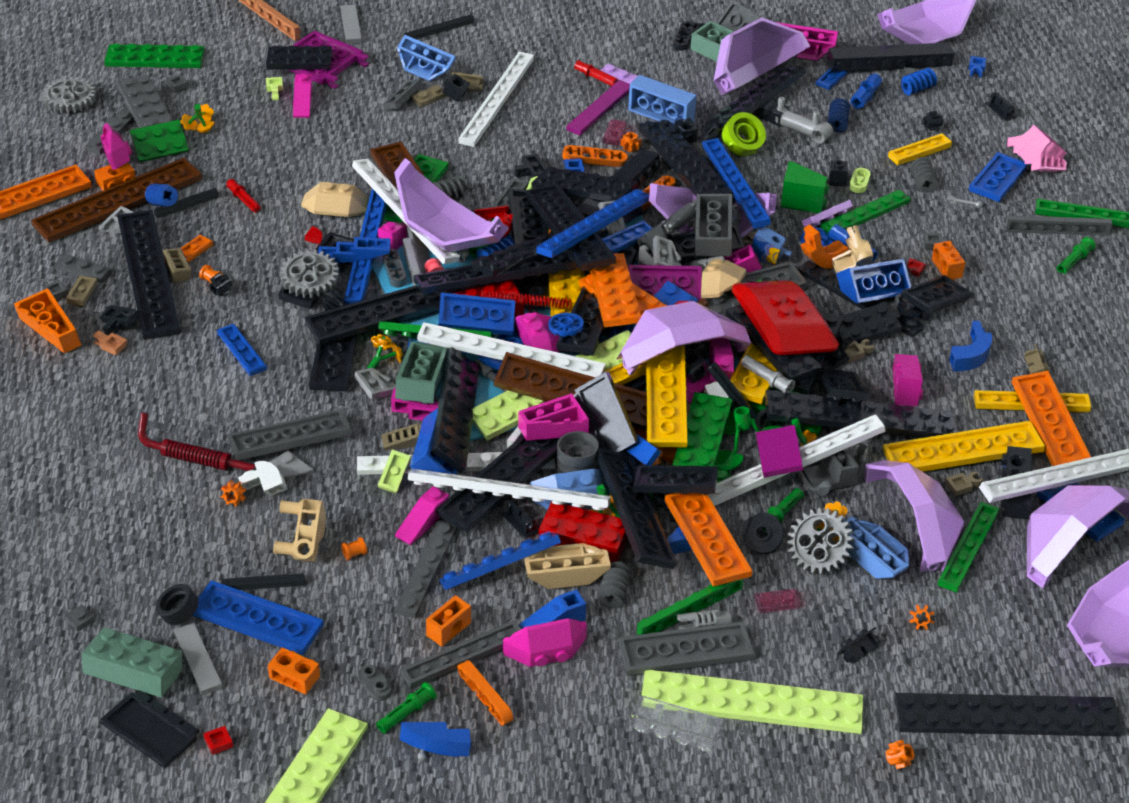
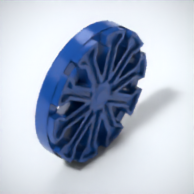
(565, 324)

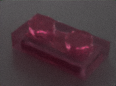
(614, 132)
(777, 601)

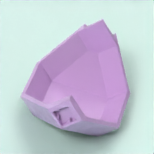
(927, 21)
(754, 52)
(670, 199)
(440, 217)
(676, 326)
(935, 514)
(1064, 521)
(1103, 620)

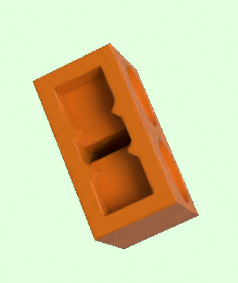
(948, 260)
(294, 670)

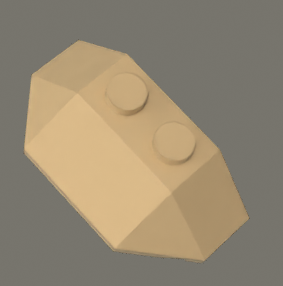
(335, 200)
(720, 277)
(567, 565)

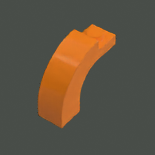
(820, 255)

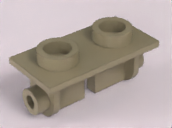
(476, 81)
(1034, 360)

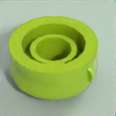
(748, 126)

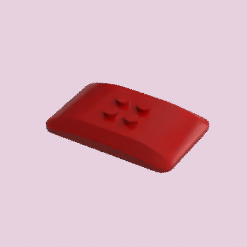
(785, 317)

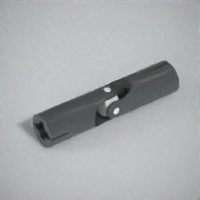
(674, 222)

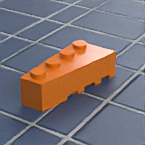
(48, 319)

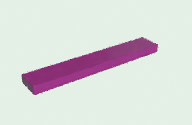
(598, 108)

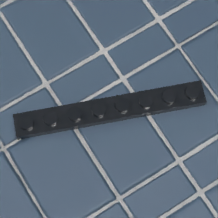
(830, 282)

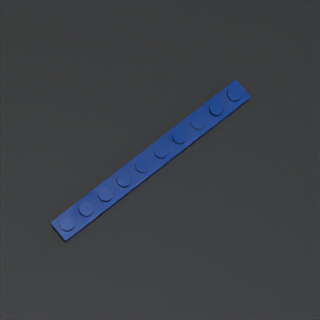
(735, 181)
(592, 223)
(361, 269)

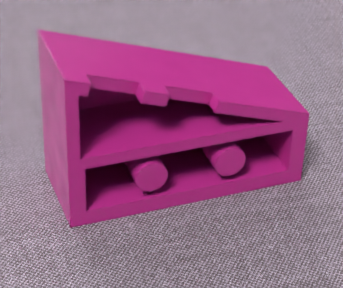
(553, 419)

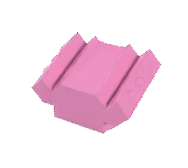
(1039, 150)

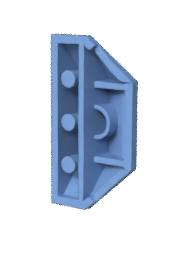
(423, 59)
(579, 481)
(877, 549)

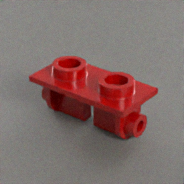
(490, 213)

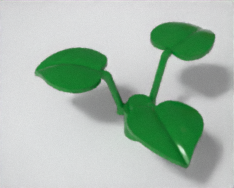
(736, 422)

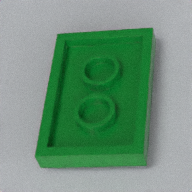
(159, 141)

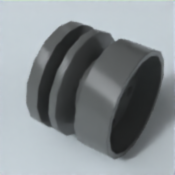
(576, 452)

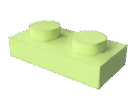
(394, 471)

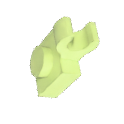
(274, 85)

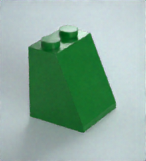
(804, 189)

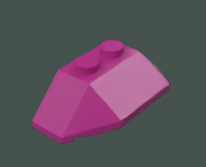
(818, 39)
(115, 147)
(535, 332)
(546, 642)

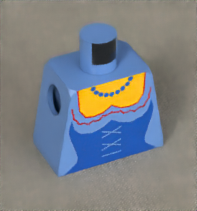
(769, 246)

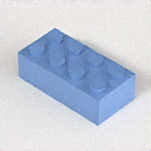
(660, 100)

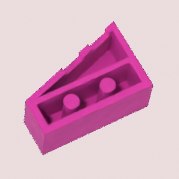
(907, 380)

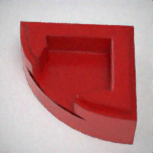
(314, 235)
(915, 266)

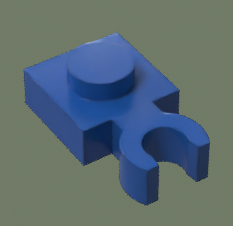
(977, 65)

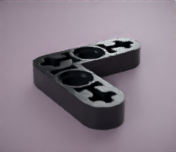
(686, 29)

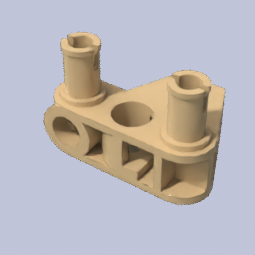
(858, 254)
(305, 534)

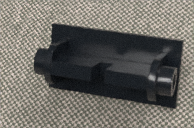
(1002, 108)
(520, 520)
(852, 648)

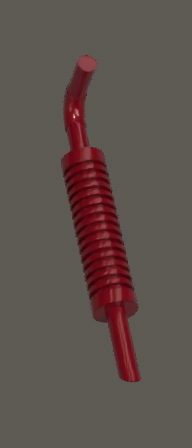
(188, 452)

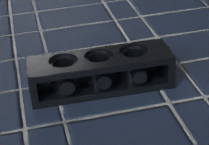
(1016, 461)

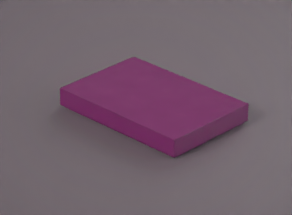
(779, 451)

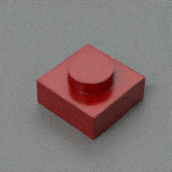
(218, 740)

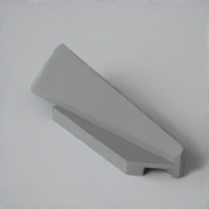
(415, 254)

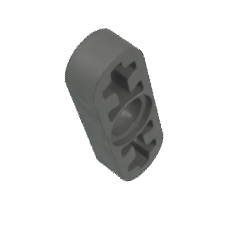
(391, 273)

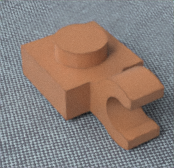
(113, 343)

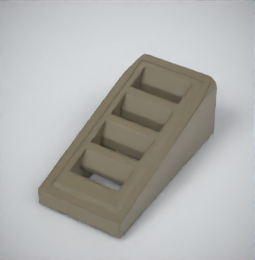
(177, 266)
(410, 432)

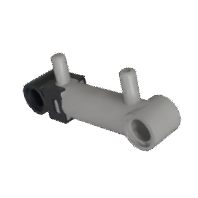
(780, 115)

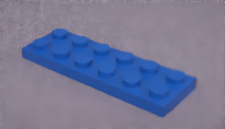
(258, 617)

